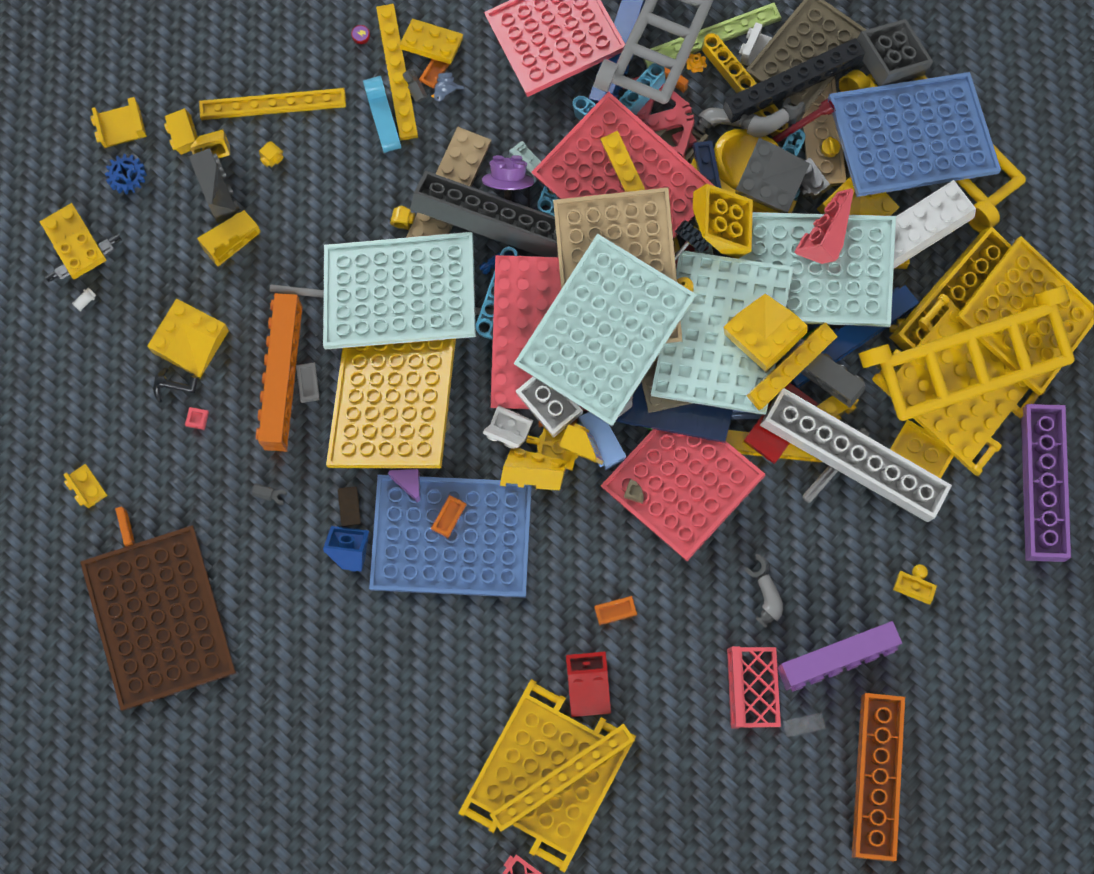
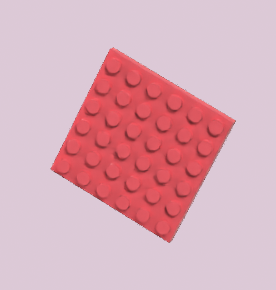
(553, 38)
(685, 486)

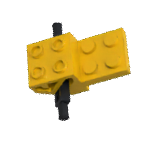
(74, 244)

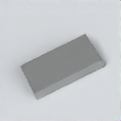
(308, 382)

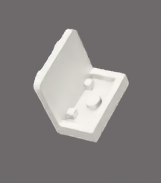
(754, 45)
(508, 428)

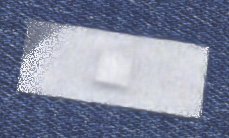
(804, 725)

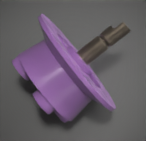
(508, 175)

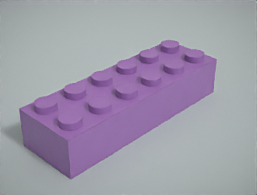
(840, 655)

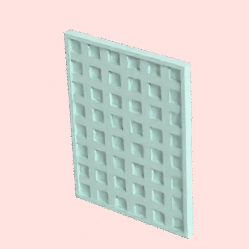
(707, 363)

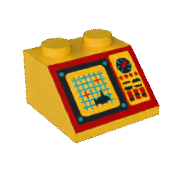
(580, 442)

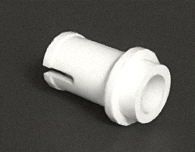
(84, 299)

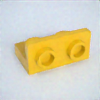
(85, 486)

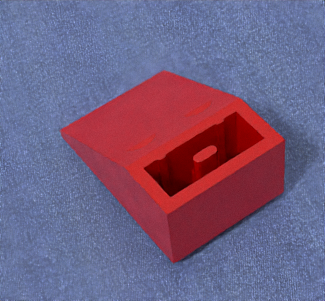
(588, 684)

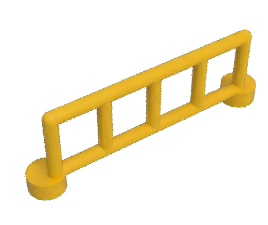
(986, 212)
(1047, 305)

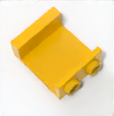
(119, 124)

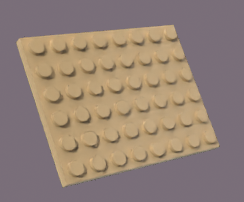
(630, 220)

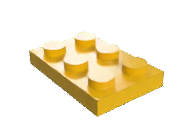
(431, 41)
(922, 449)

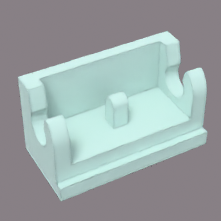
(532, 161)

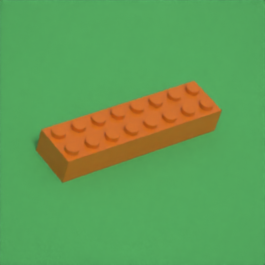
(280, 372)
(878, 777)

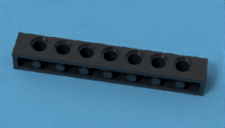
(793, 80)

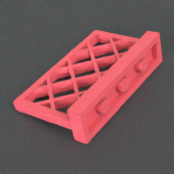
(737, 684)

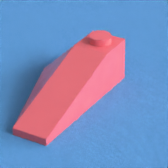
(828, 235)

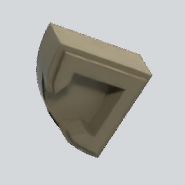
(634, 492)

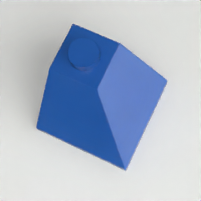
(347, 547)

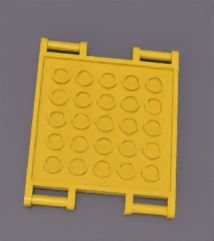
(969, 423)
(528, 750)

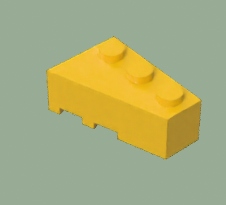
(229, 237)
(533, 469)

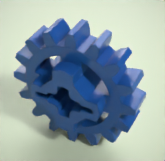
(134, 171)

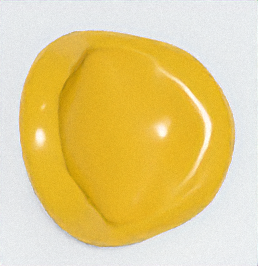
(733, 153)

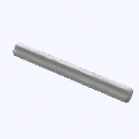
(823, 479)

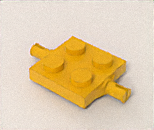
(550, 447)

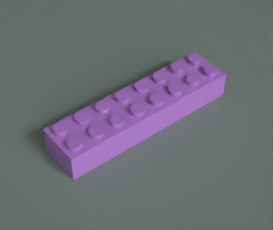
(1045, 483)

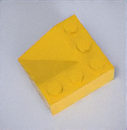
(875, 204)
(724, 219)
(765, 331)
(188, 338)

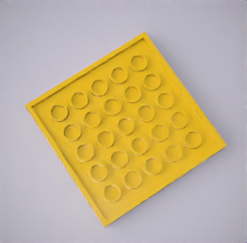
(1011, 290)

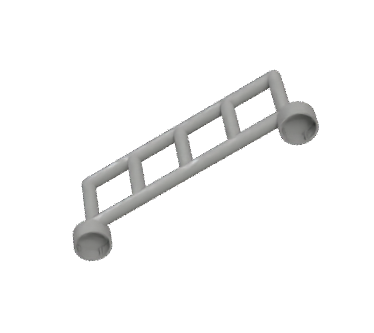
(613, 72)

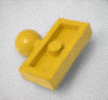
(914, 585)

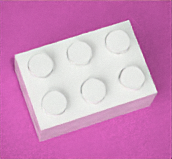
(548, 406)

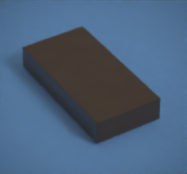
(349, 506)

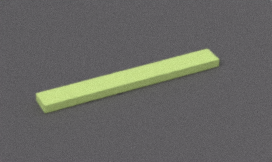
(725, 30)

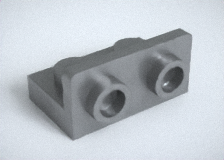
(814, 181)

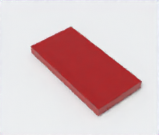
(768, 443)

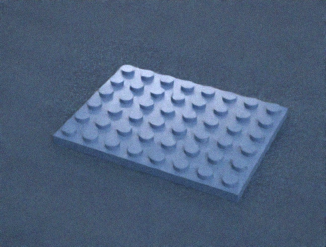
(914, 134)
(479, 558)

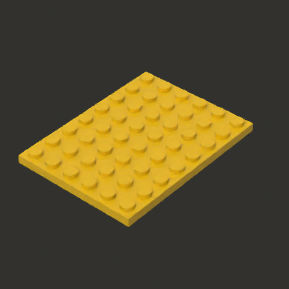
(392, 405)

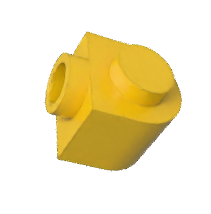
(270, 154)
(402, 217)

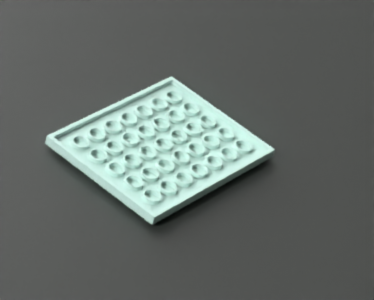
(399, 291)
(840, 292)
(605, 329)

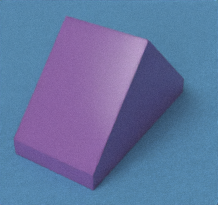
(408, 480)

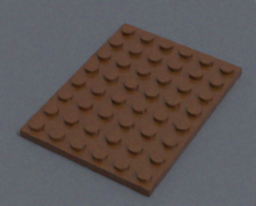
(157, 618)

